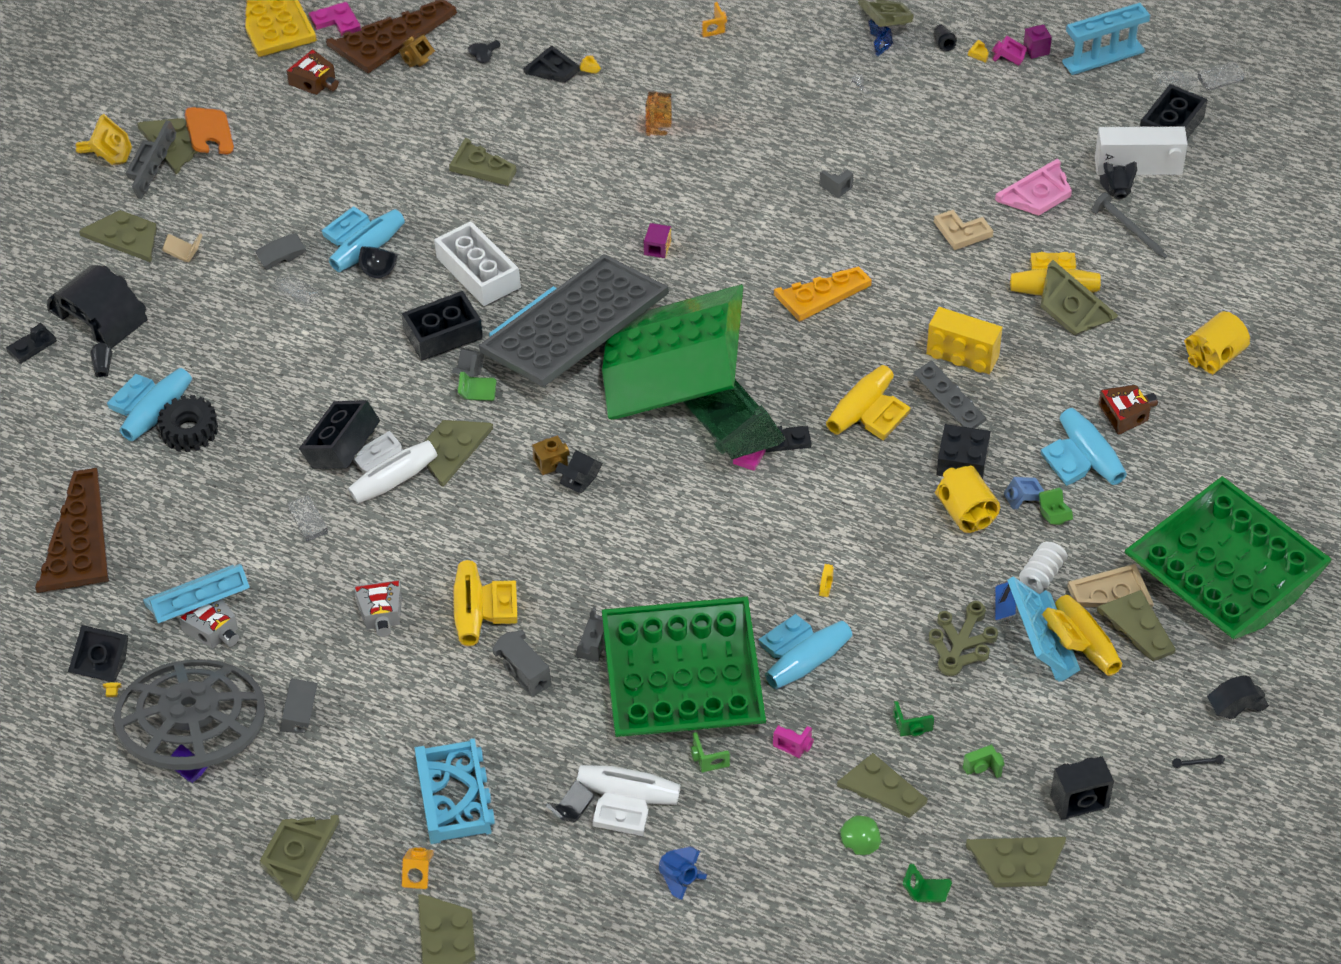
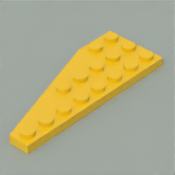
(277, 25)

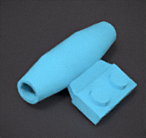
(356, 230)
(144, 401)
(1085, 449)
(800, 649)

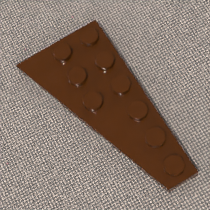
(385, 38)
(78, 541)

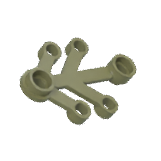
(962, 641)

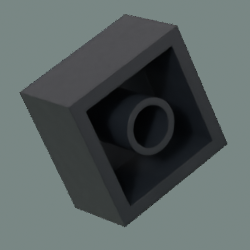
(963, 448)
(1081, 787)

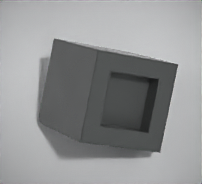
(836, 184)
(469, 362)

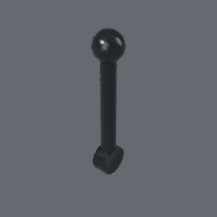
(1178, 763)

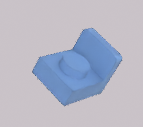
(1022, 489)

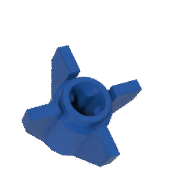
(679, 869)

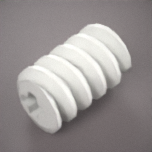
(1043, 566)

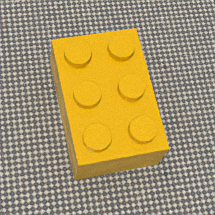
(964, 340)

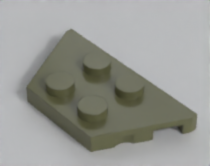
(887, 12)
(179, 150)
(124, 233)
(1072, 302)
(454, 445)
(296, 851)
(1017, 860)
(445, 932)

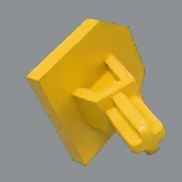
(107, 141)

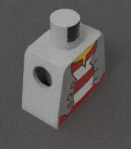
(380, 605)
(211, 624)

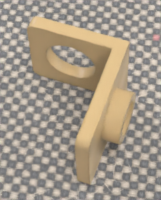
(181, 248)

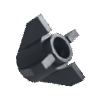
(1118, 179)

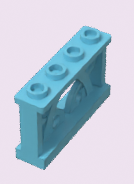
(438, 818)

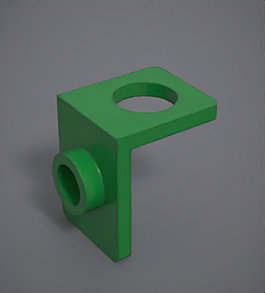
(912, 726)
(926, 889)

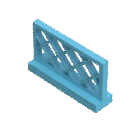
(197, 593)
(1043, 640)

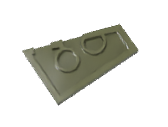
(479, 164)
(1138, 621)
(882, 784)

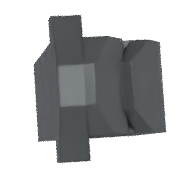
(523, 662)

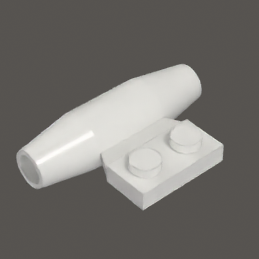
(388, 465)
(626, 796)

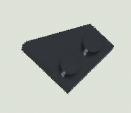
(552, 66)

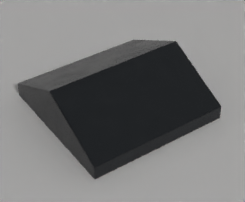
(99, 653)

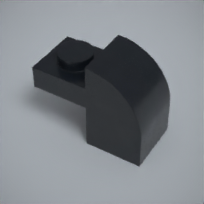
(579, 472)
(1235, 696)

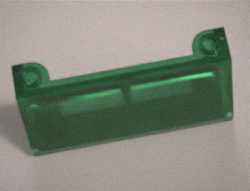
(736, 422)

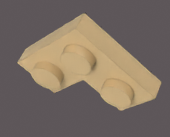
(960, 233)

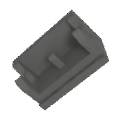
(592, 640)
(298, 706)

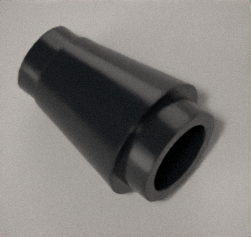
(945, 38)
(101, 359)

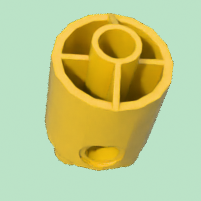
(1217, 342)
(967, 499)

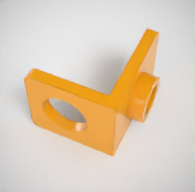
(720, 20)
(419, 859)

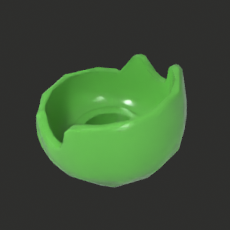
(861, 835)

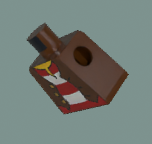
(312, 74)
(1126, 407)

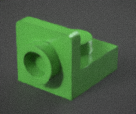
(981, 759)

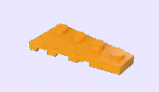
(821, 293)

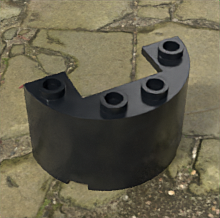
(102, 303)

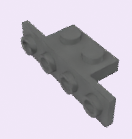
(148, 159)
(949, 395)

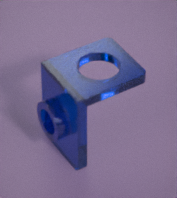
(882, 34)

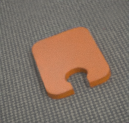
(208, 125)

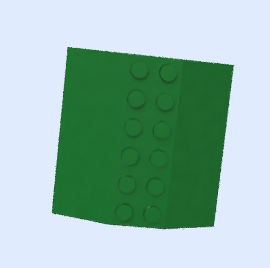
(673, 353)
(1230, 559)
(682, 666)

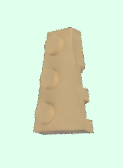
(1108, 586)

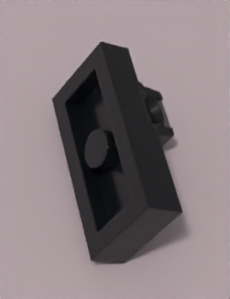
(32, 344)
(795, 439)

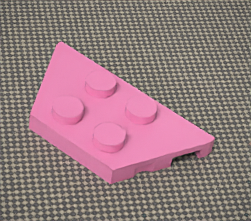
(1038, 190)

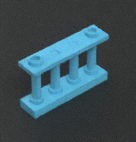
(1102, 25)

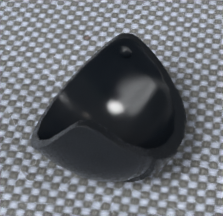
(377, 261)

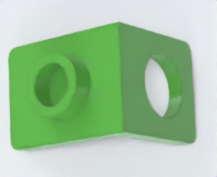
(477, 388)
(705, 761)

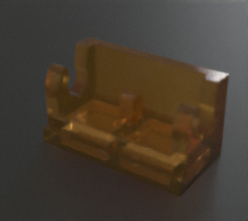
(658, 113)

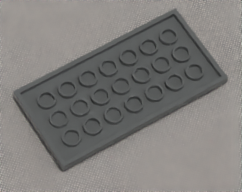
(573, 320)

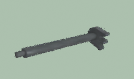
(1104, 201)

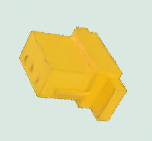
(112, 689)

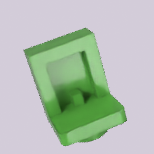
(1053, 507)

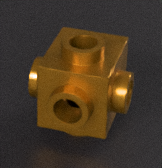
(416, 51)
(549, 453)

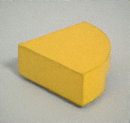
(979, 51)
(589, 64)
(826, 580)

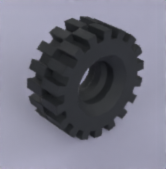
(188, 411)

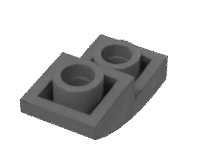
(283, 248)

